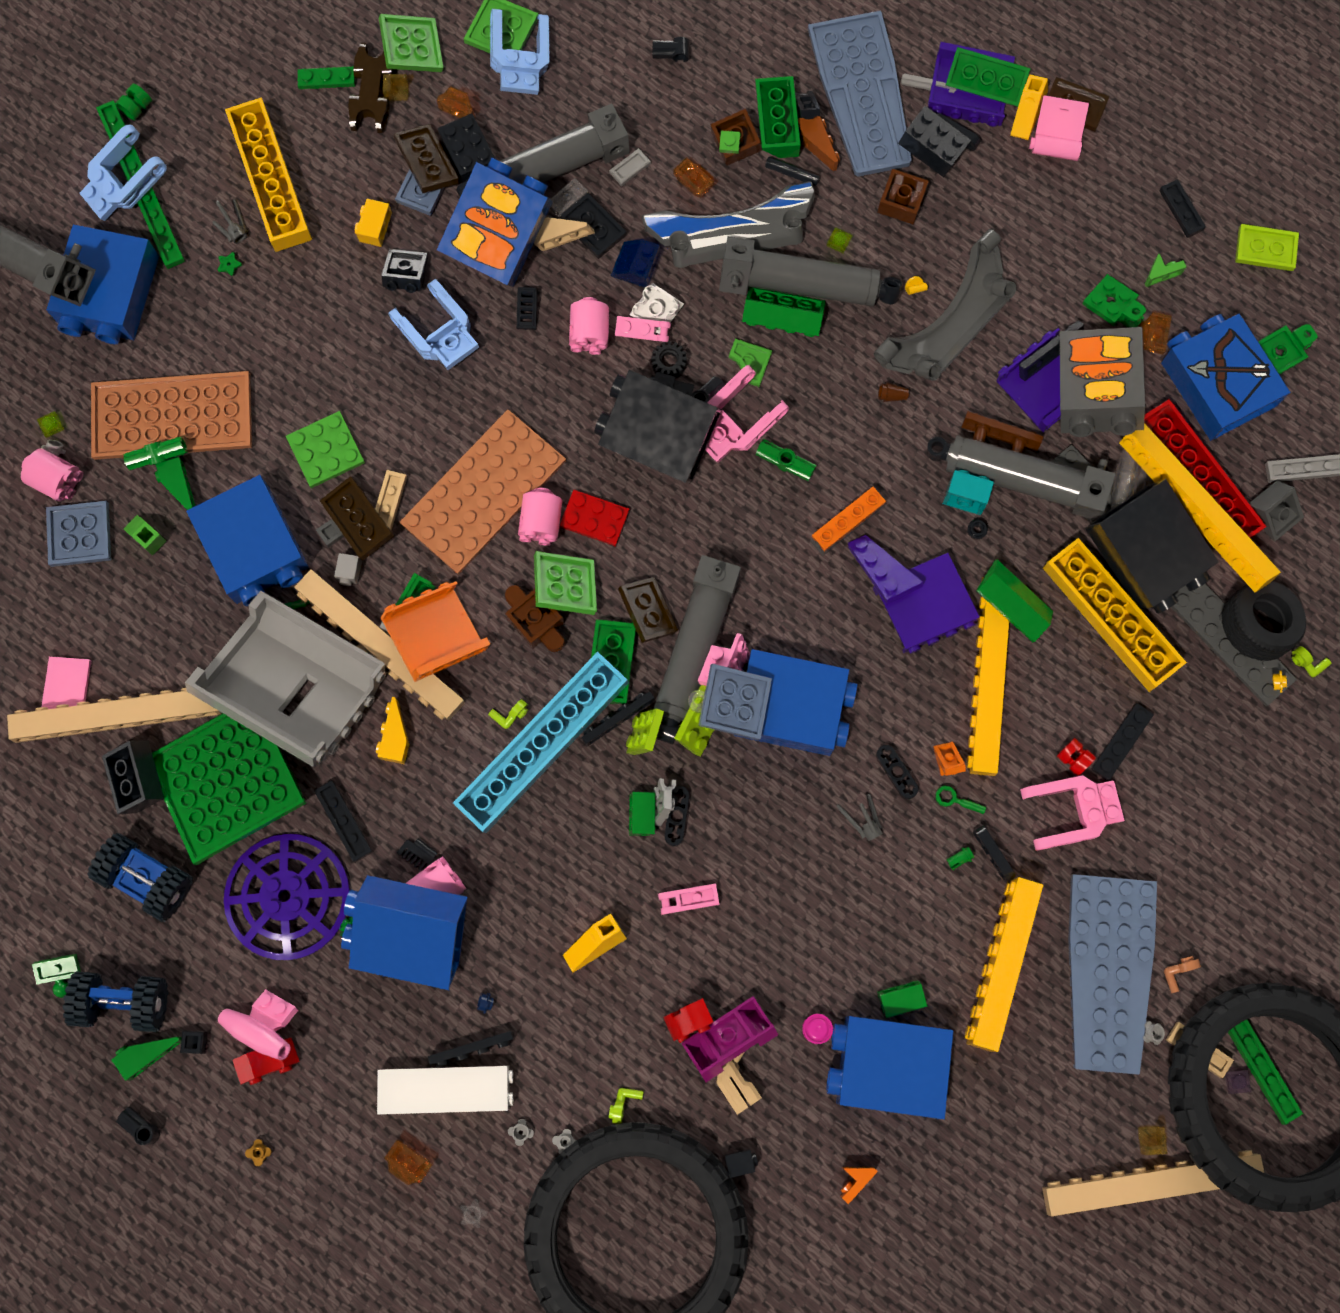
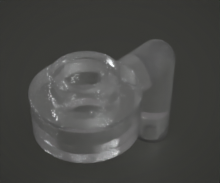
(691, 700)

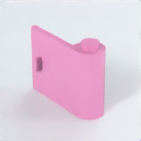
(1059, 128)

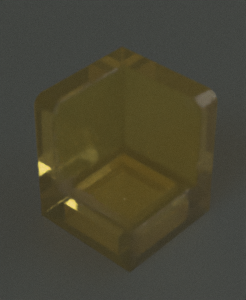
(395, 87)
(1152, 1140)

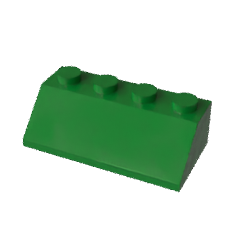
(778, 116)
(783, 311)

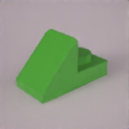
(1161, 272)

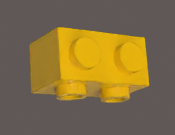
(373, 222)

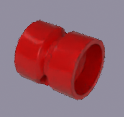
(1081, 762)

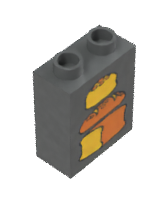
(1102, 381)

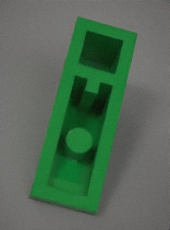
(175, 480)
(137, 1058)

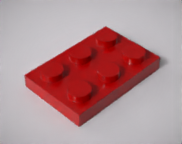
(594, 518)

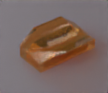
(455, 103)
(693, 177)
(1156, 332)
(407, 1163)

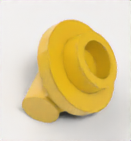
(915, 285)

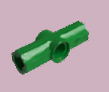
(155, 453)
(774, 454)

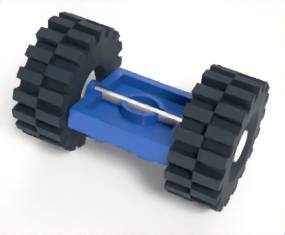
(140, 876)
(87, 995)

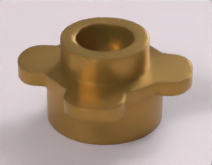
(264, 1152)

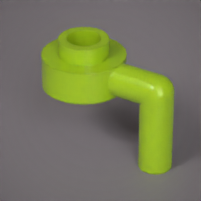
(1303, 658)
(518, 711)
(616, 1111)

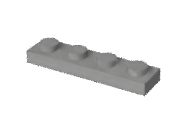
(1303, 468)

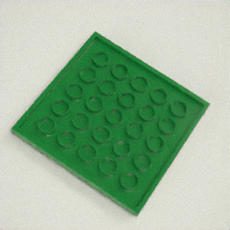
(224, 785)

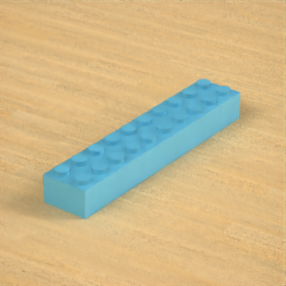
(541, 742)

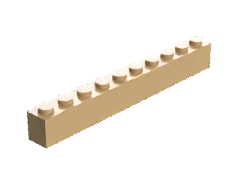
(376, 642)
(106, 715)
(1132, 1187)

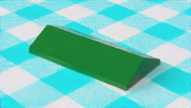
(987, 77)
(1015, 601)
(616, 645)

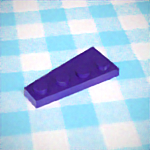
(883, 570)

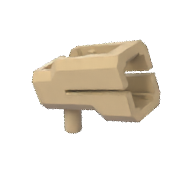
(747, 1088)

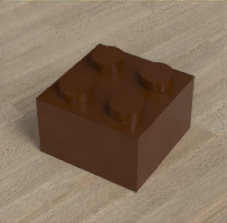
(749, 139)
(902, 196)

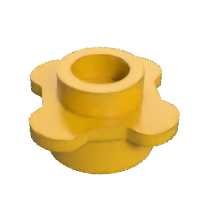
(1279, 681)

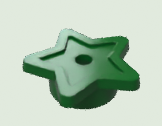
(230, 269)

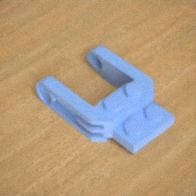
(519, 68)
(104, 190)
(448, 343)

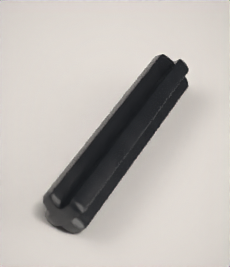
(792, 171)

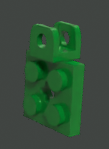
(1123, 309)
(1291, 343)

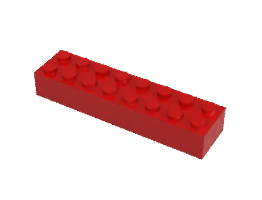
(1186, 446)

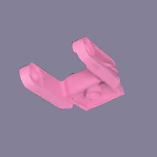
(727, 434)
(1095, 804)

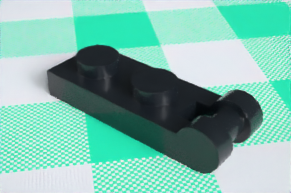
(807, 105)

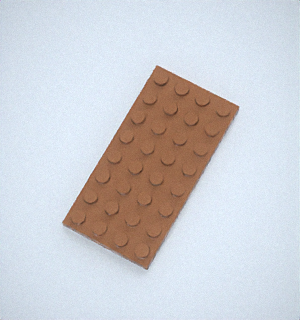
(204, 409)
(482, 491)

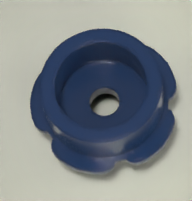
(485, 1002)

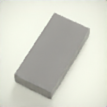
(630, 167)

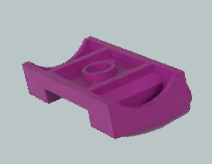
(729, 1038)

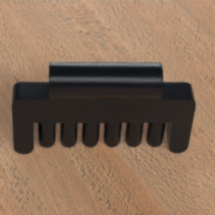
(420, 851)

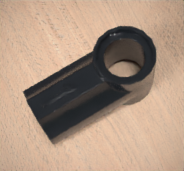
(676, 49)
(709, 390)
(136, 1126)

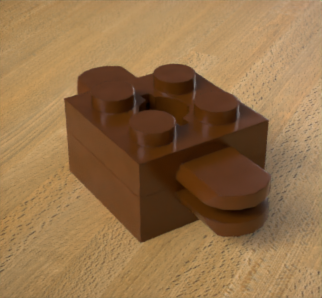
(534, 622)

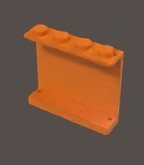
(432, 631)

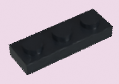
(1182, 208)

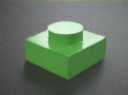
(729, 142)

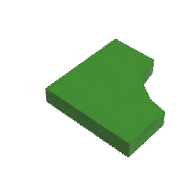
(753, 355)

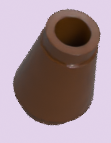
(891, 392)

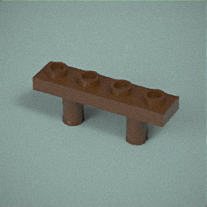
(1007, 433)

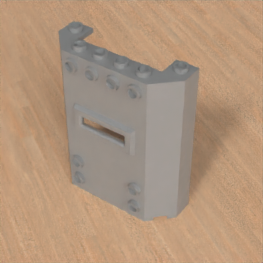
(268, 666)

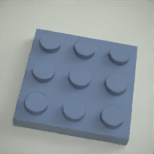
(78, 533)
(735, 702)

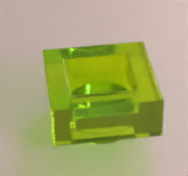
(839, 240)
(50, 424)

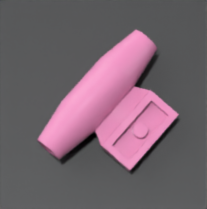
(259, 1029)

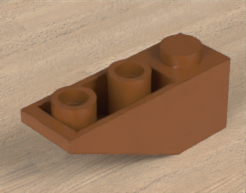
(815, 139)

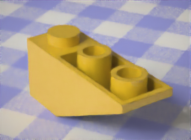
(1029, 106)
(394, 740)
(594, 942)

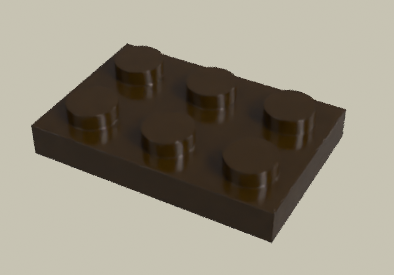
(1071, 91)
(647, 609)

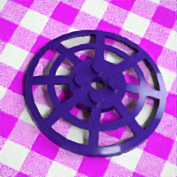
(299, 897)

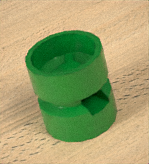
(133, 102)

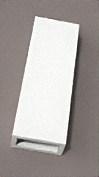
(444, 1090)

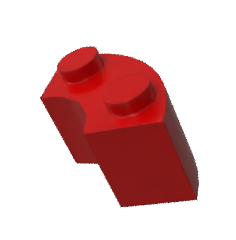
(687, 1020)
(254, 1065)

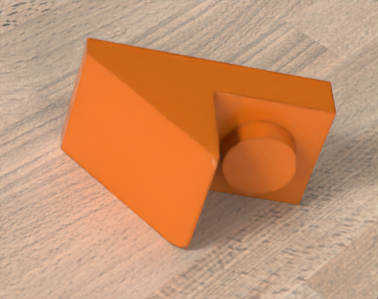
(949, 759)
(861, 1177)

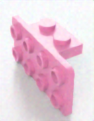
(731, 658)

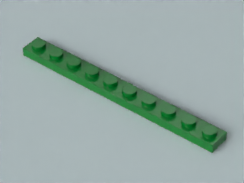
(149, 202)

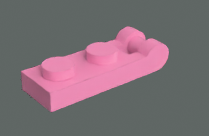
(642, 329)
(689, 899)

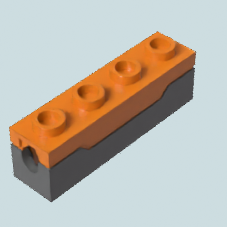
(847, 521)

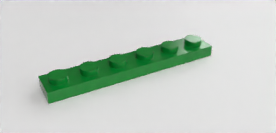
(1265, 1072)

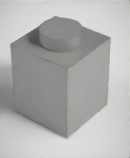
(348, 569)

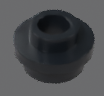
(977, 523)

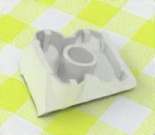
(656, 306)

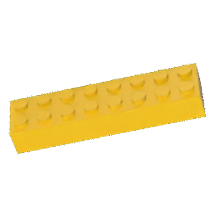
(268, 174)
(1114, 615)
(1004, 964)

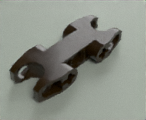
(369, 101)

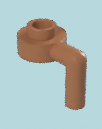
(1186, 965)

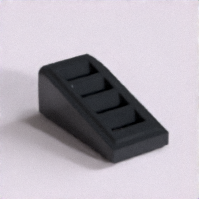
(523, 296)

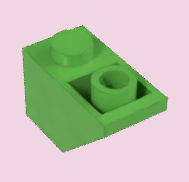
(145, 535)

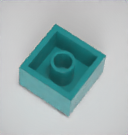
(968, 492)

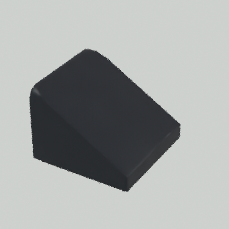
(193, 1042)

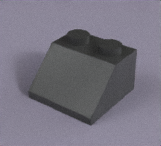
(1278, 509)

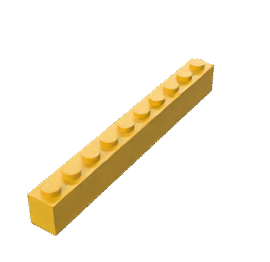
(1204, 511)
(989, 691)

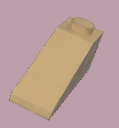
(560, 231)

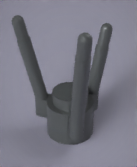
(235, 232)
(872, 828)

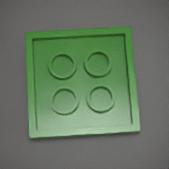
(516, 25)
(410, 43)
(325, 449)
(565, 583)

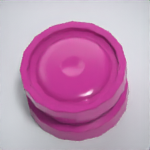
(817, 1029)

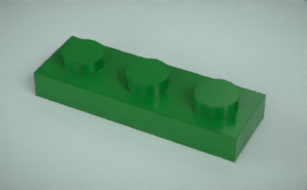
(326, 77)

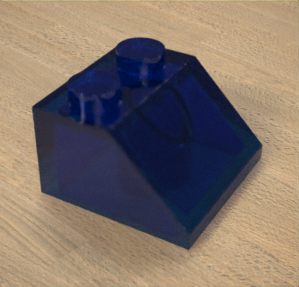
(636, 262)

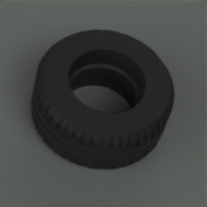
(1251, 638)

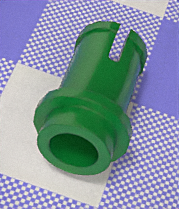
(960, 858)

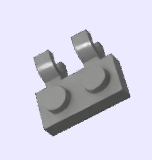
(663, 801)

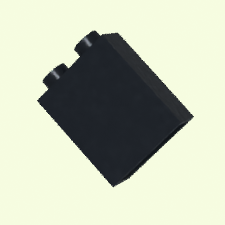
(657, 425)
(1153, 547)

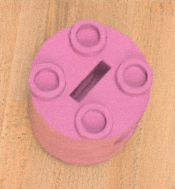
(589, 326)
(50, 475)
(540, 516)
(439, 877)

